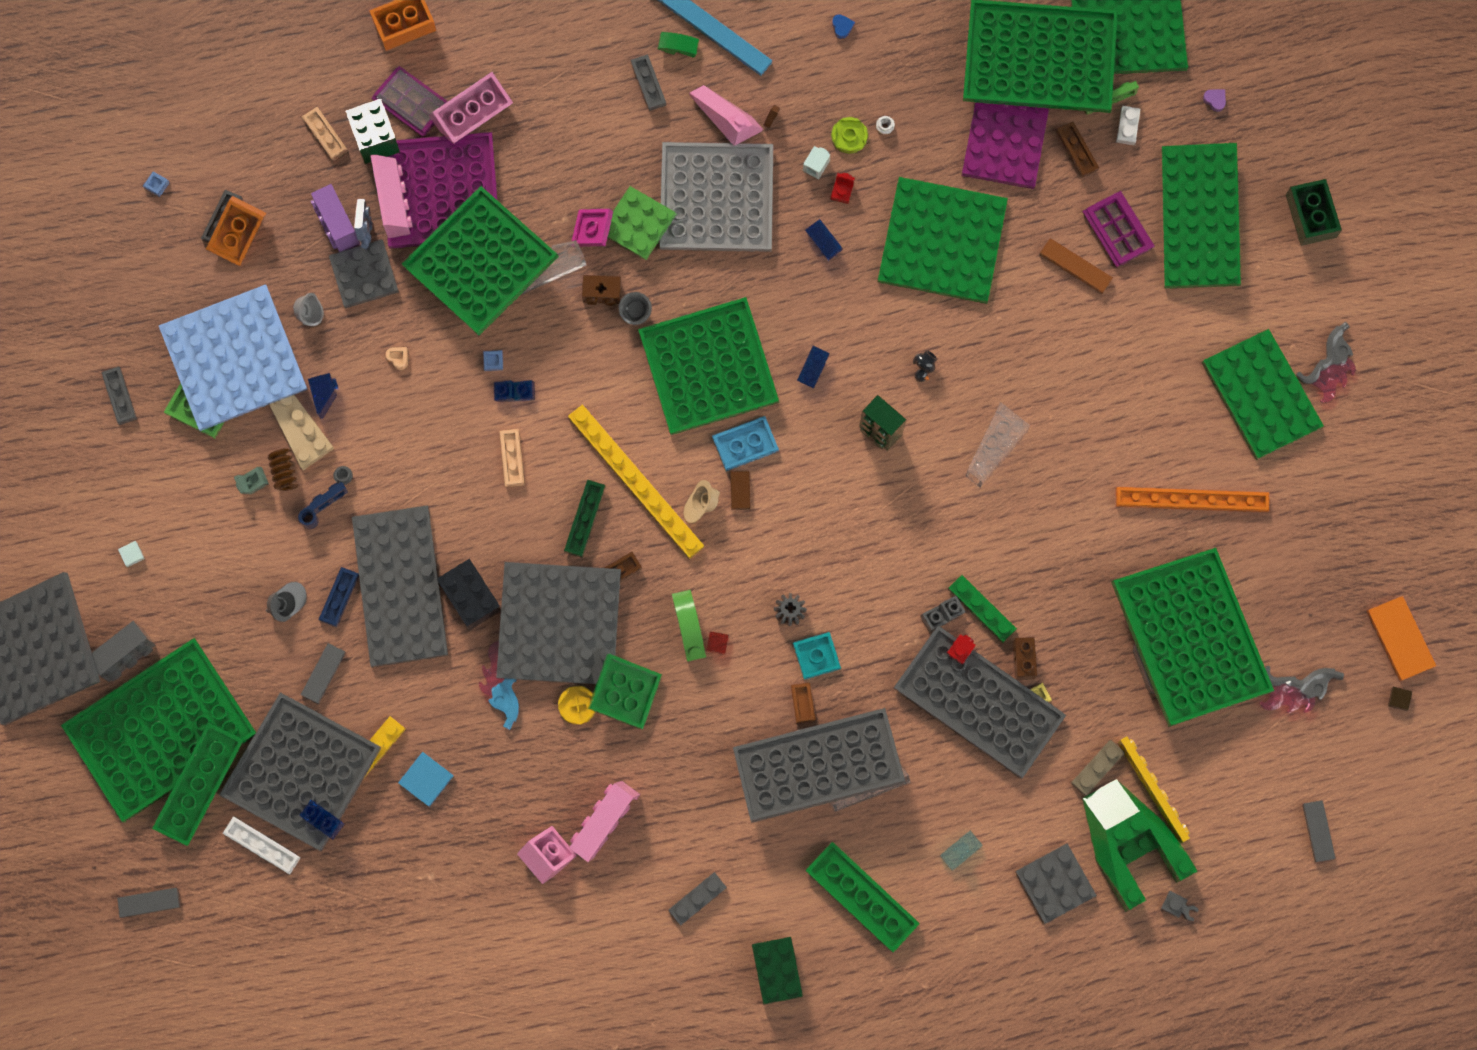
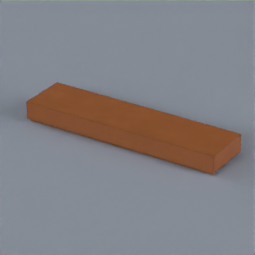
(1076, 266)

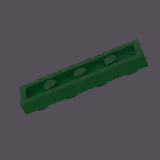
(584, 518)

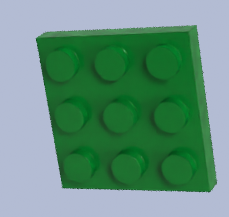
(624, 691)

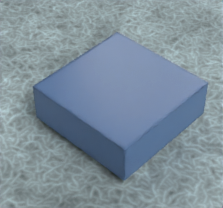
(156, 184)
(493, 360)

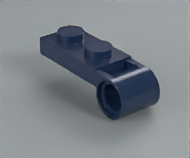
(321, 502)

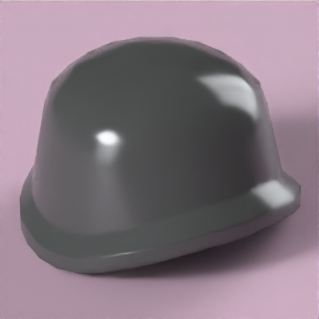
(635, 308)

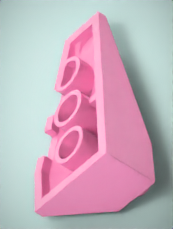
(730, 119)

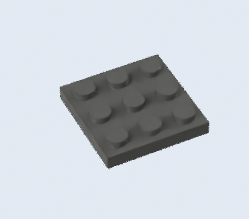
(363, 274)
(1055, 883)

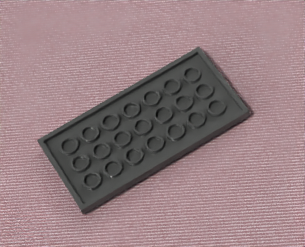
(399, 586)
(980, 703)
(818, 765)

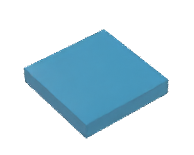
(426, 779)

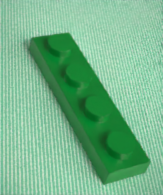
(982, 609)

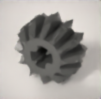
(797, 606)

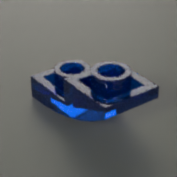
(824, 239)
(813, 366)
(514, 391)
(322, 819)

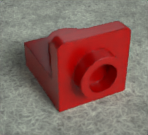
(843, 188)

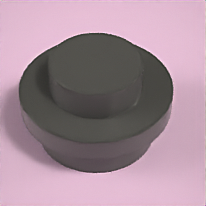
(343, 474)

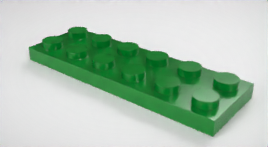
(198, 784)
(862, 897)

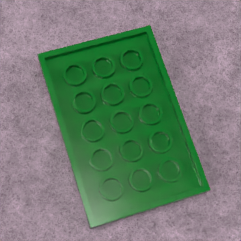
(1262, 394)

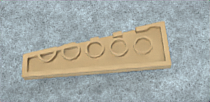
(301, 431)

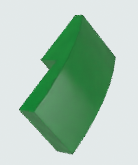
(679, 43)

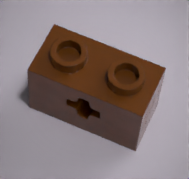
(592, 286)
(1024, 658)

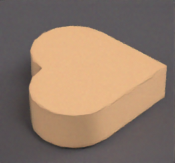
(398, 357)

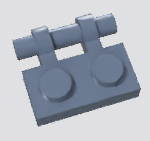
(363, 223)

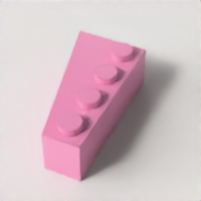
(603, 820)

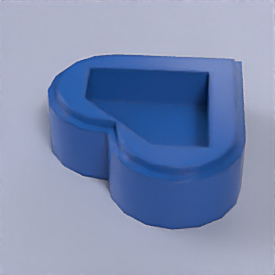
(842, 26)

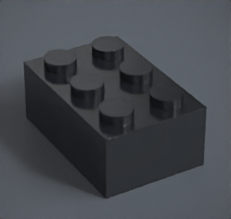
(469, 594)

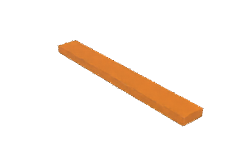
(1192, 499)

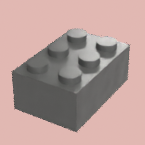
(122, 651)

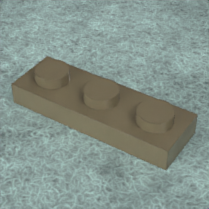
(1097, 767)

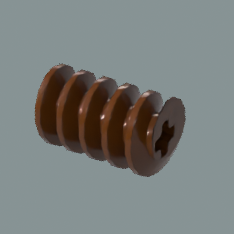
(281, 471)

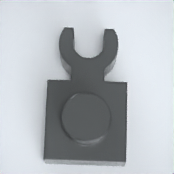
(1176, 906)

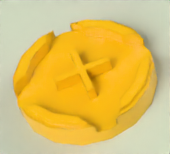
(574, 705)

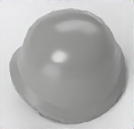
(308, 310)

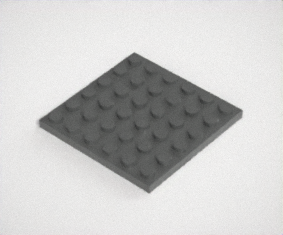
(557, 622)
(42, 649)
(299, 760)

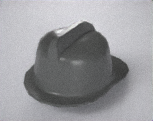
(286, 601)

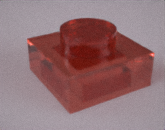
(717, 643)

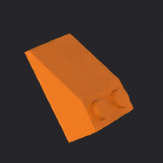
(236, 230)

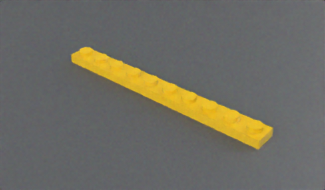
(636, 481)

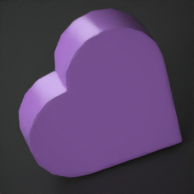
(1215, 99)

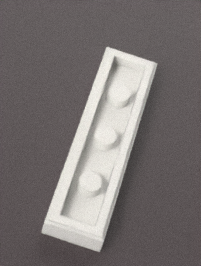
(261, 845)

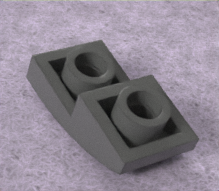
(943, 613)

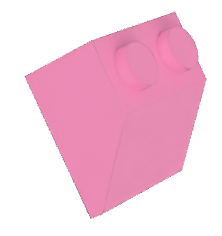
(546, 854)

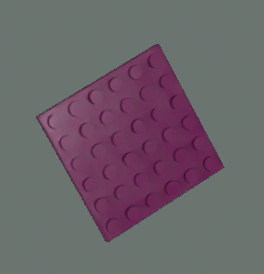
(441, 179)

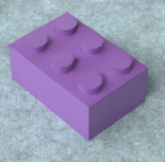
(334, 219)

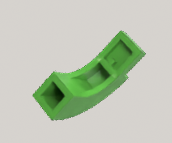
(689, 625)

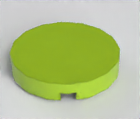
(849, 135)

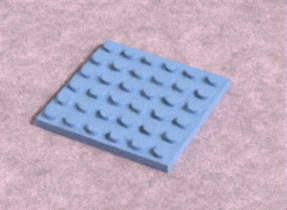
(233, 357)

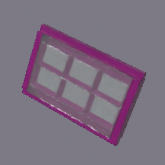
(409, 100)
(1118, 229)

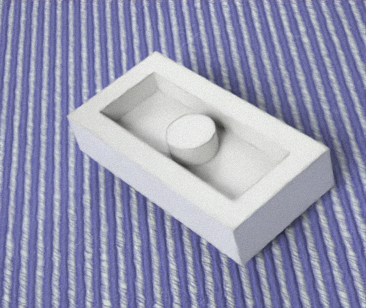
(1128, 125)

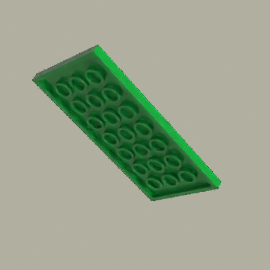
(1201, 216)

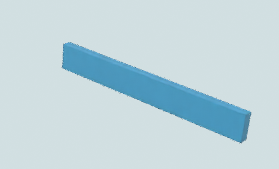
(719, 34)

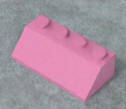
(471, 108)
(390, 196)

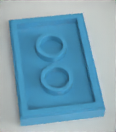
(745, 443)

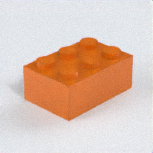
(402, 22)

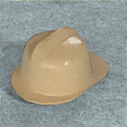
(702, 500)

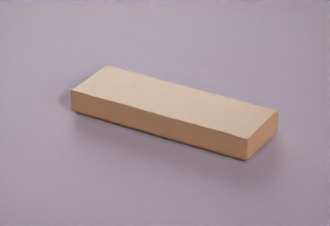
(325, 134)
(512, 458)

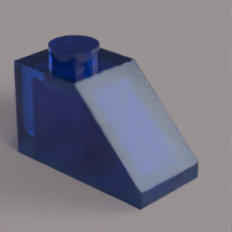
(323, 392)

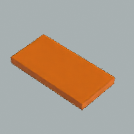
(1401, 638)

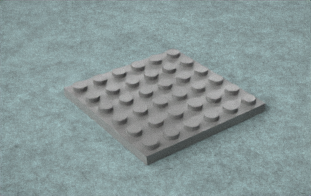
(718, 196)

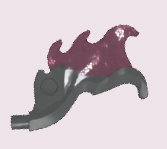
(1333, 368)
(1299, 692)

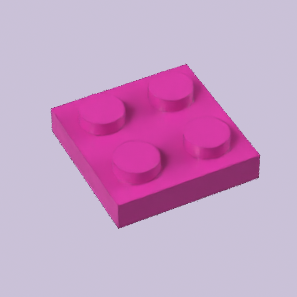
(592, 227)

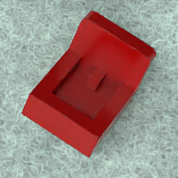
(961, 648)

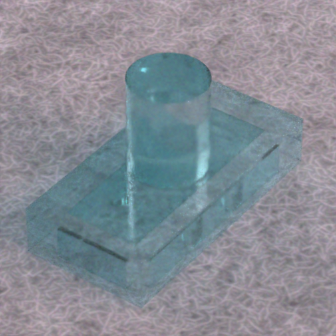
(961, 850)

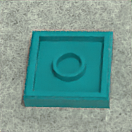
(816, 656)

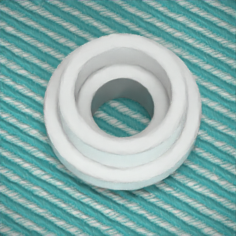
(885, 120)

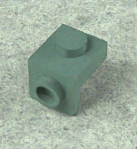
(251, 481)

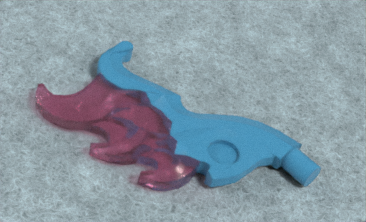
(501, 689)

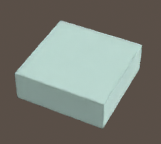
(131, 554)

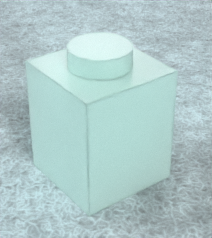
(816, 162)

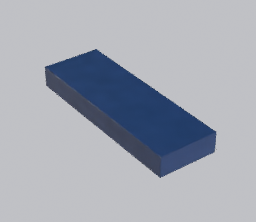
(339, 597)

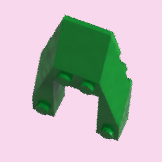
(1123, 832)

